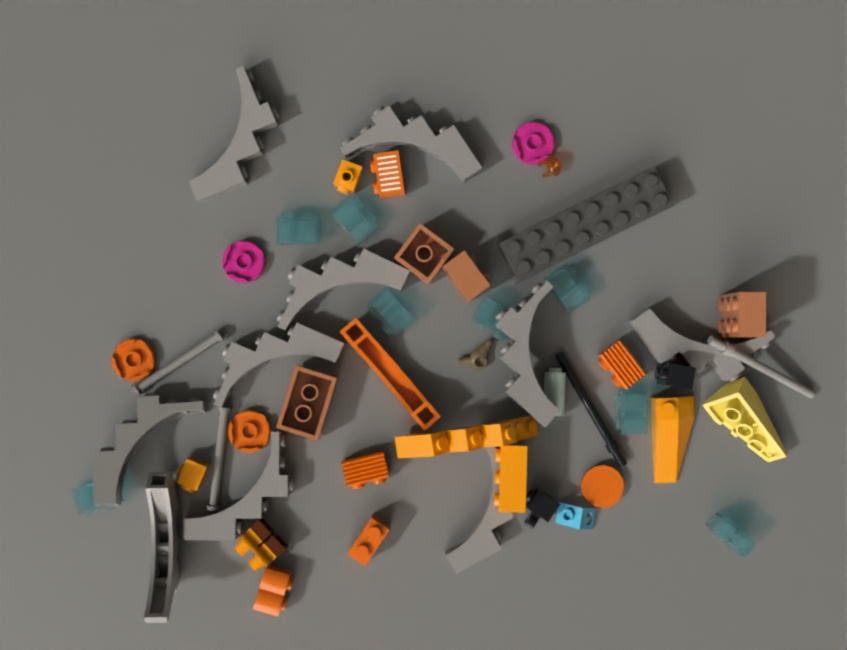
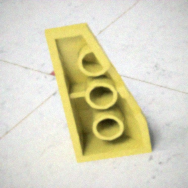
(744, 414)

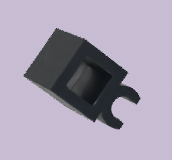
(541, 506)

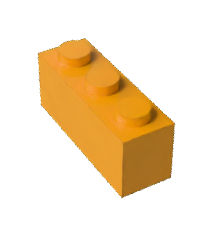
(511, 478)

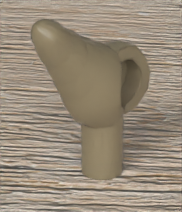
(478, 356)

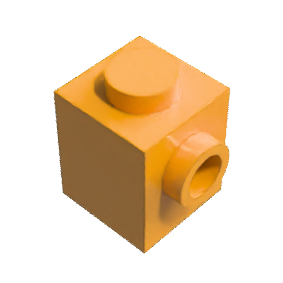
(348, 177)
(192, 474)

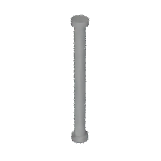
(138, 388)
(218, 461)

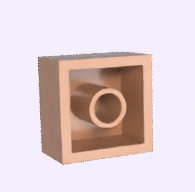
(424, 254)
(466, 276)

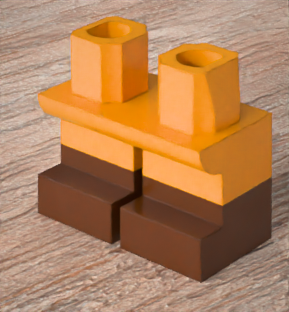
(265, 552)

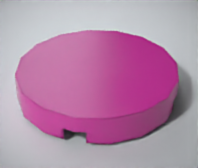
(533, 143)
(243, 261)

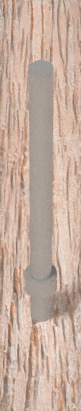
(729, 350)

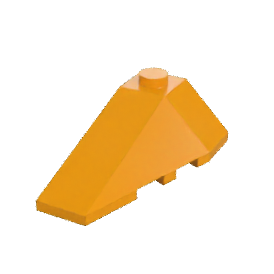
(671, 429)

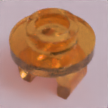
(553, 166)

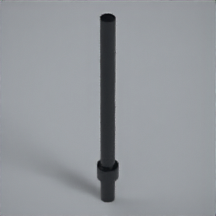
(611, 445)

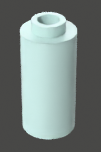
(555, 388)

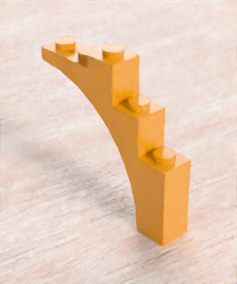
(466, 438)

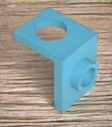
(575, 516)

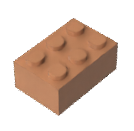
(742, 315)
(307, 402)

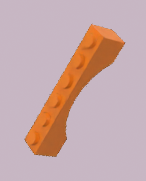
(390, 373)

